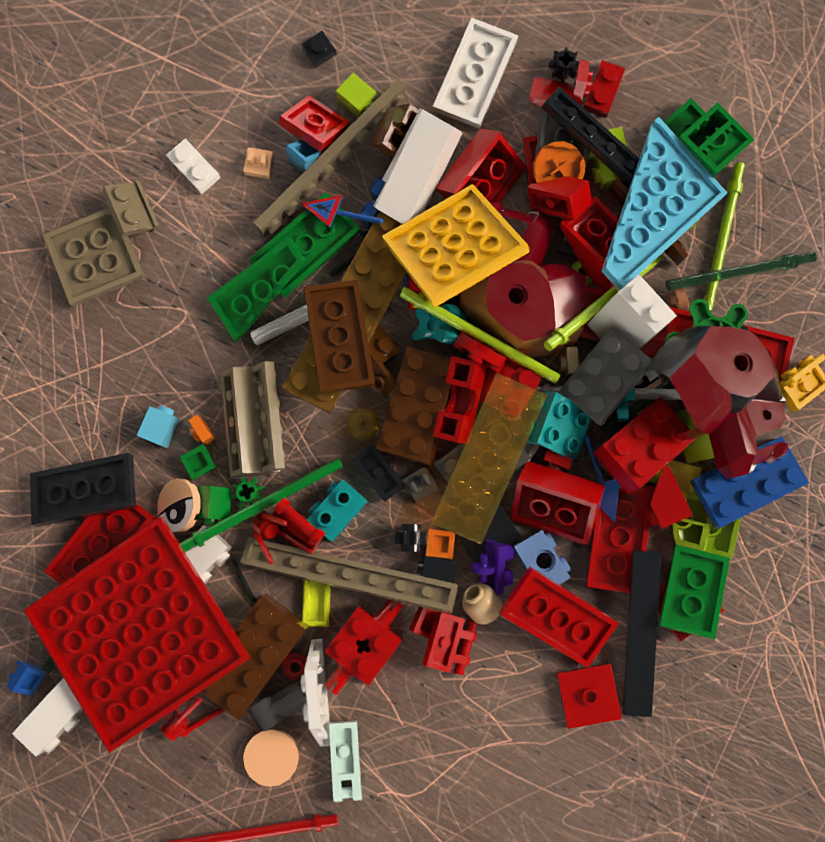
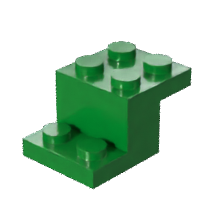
(710, 135)

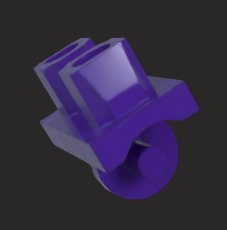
(492, 565)

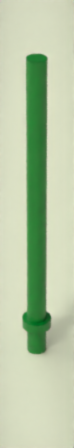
(199, 538)

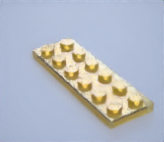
(489, 458)

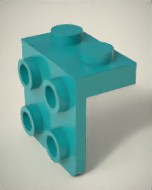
(560, 426)

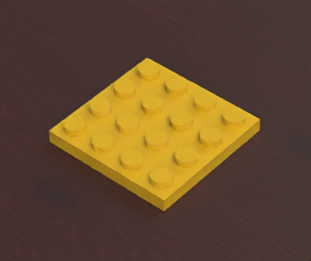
(455, 245)

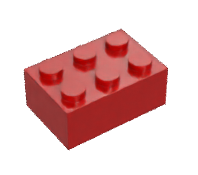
(643, 446)

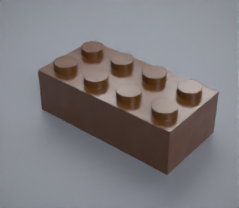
(415, 408)
(268, 637)

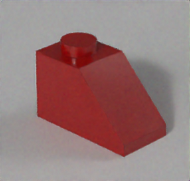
(560, 197)
(666, 501)

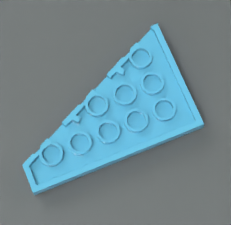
(662, 203)

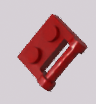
(297, 525)

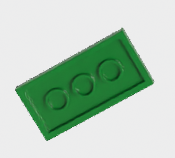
(315, 242)

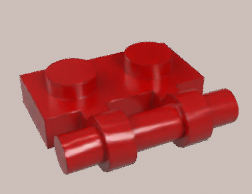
(444, 642)

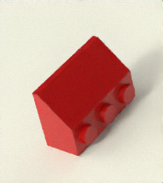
(486, 164)
(557, 502)

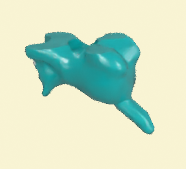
(434, 328)

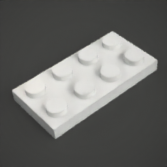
(475, 73)

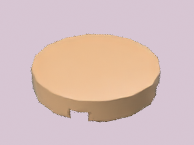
(271, 757)

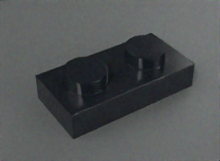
(378, 472)

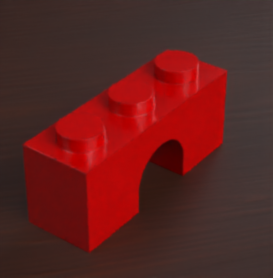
(466, 384)

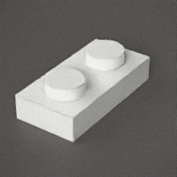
(193, 166)

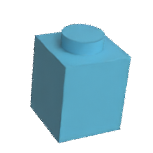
(159, 426)

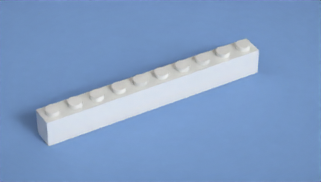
(60, 708)

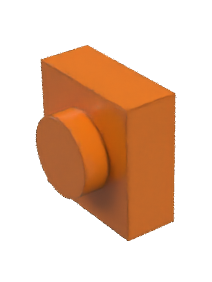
(200, 430)
(440, 544)

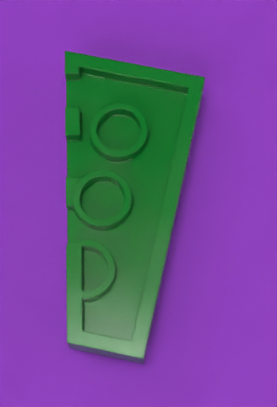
(251, 291)

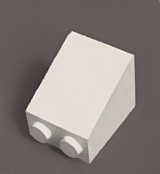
(633, 313)

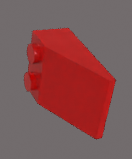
(591, 238)

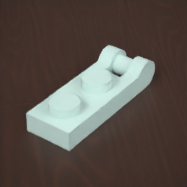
(345, 760)

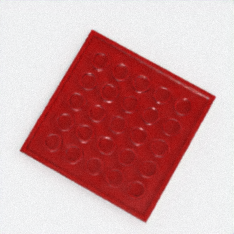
(136, 634)

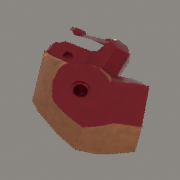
(527, 297)

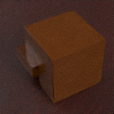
(394, 128)

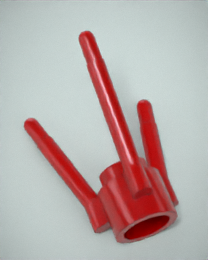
(267, 527)
(177, 722)

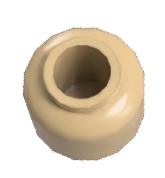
(481, 603)

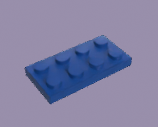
(736, 497)

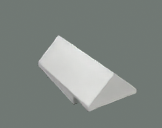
(417, 167)

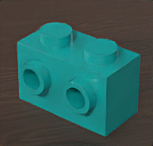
(336, 510)

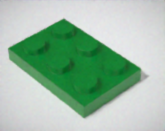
(694, 592)

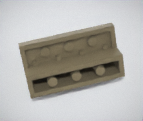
(252, 420)

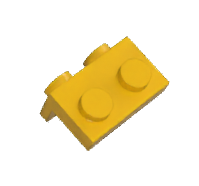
(804, 383)

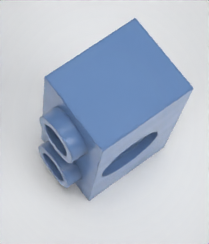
(542, 543)

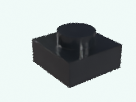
(319, 49)

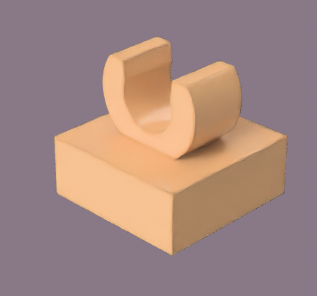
(258, 163)

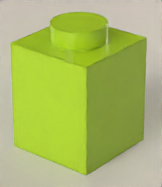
(356, 95)

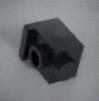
(437, 569)

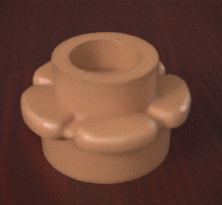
(678, 299)

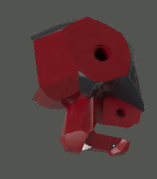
(727, 391)

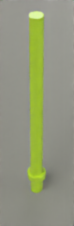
(476, 333)
(561, 335)

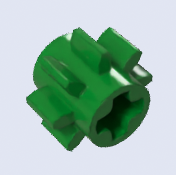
(241, 488)

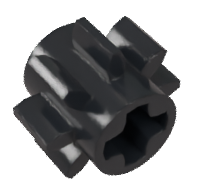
(564, 57)
(410, 538)

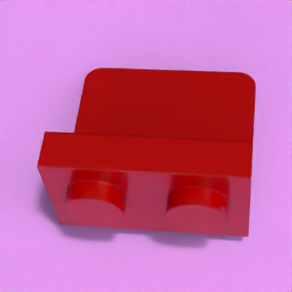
(544, 88)

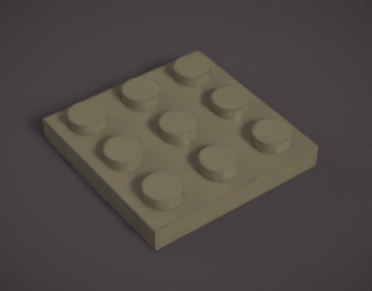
(92, 257)

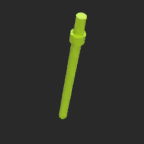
(733, 189)

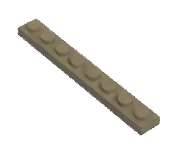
(325, 165)
(352, 576)

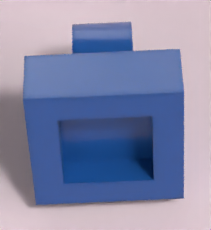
(26, 678)

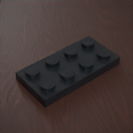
(82, 490)

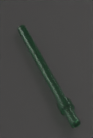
(787, 262)

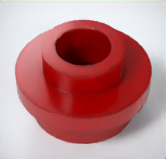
(294, 657)

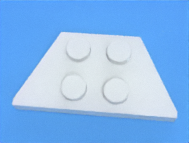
(316, 709)

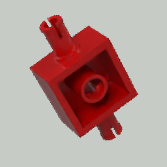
(363, 663)

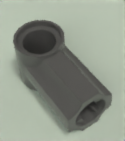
(274, 708)

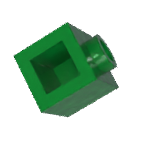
(214, 504)

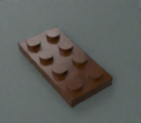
(339, 336)

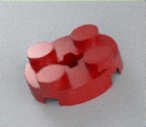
(480, 352)

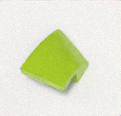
(700, 533)

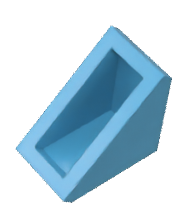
(302, 155)

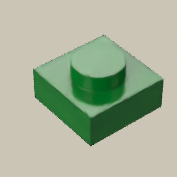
(198, 462)

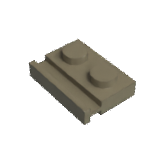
(130, 208)

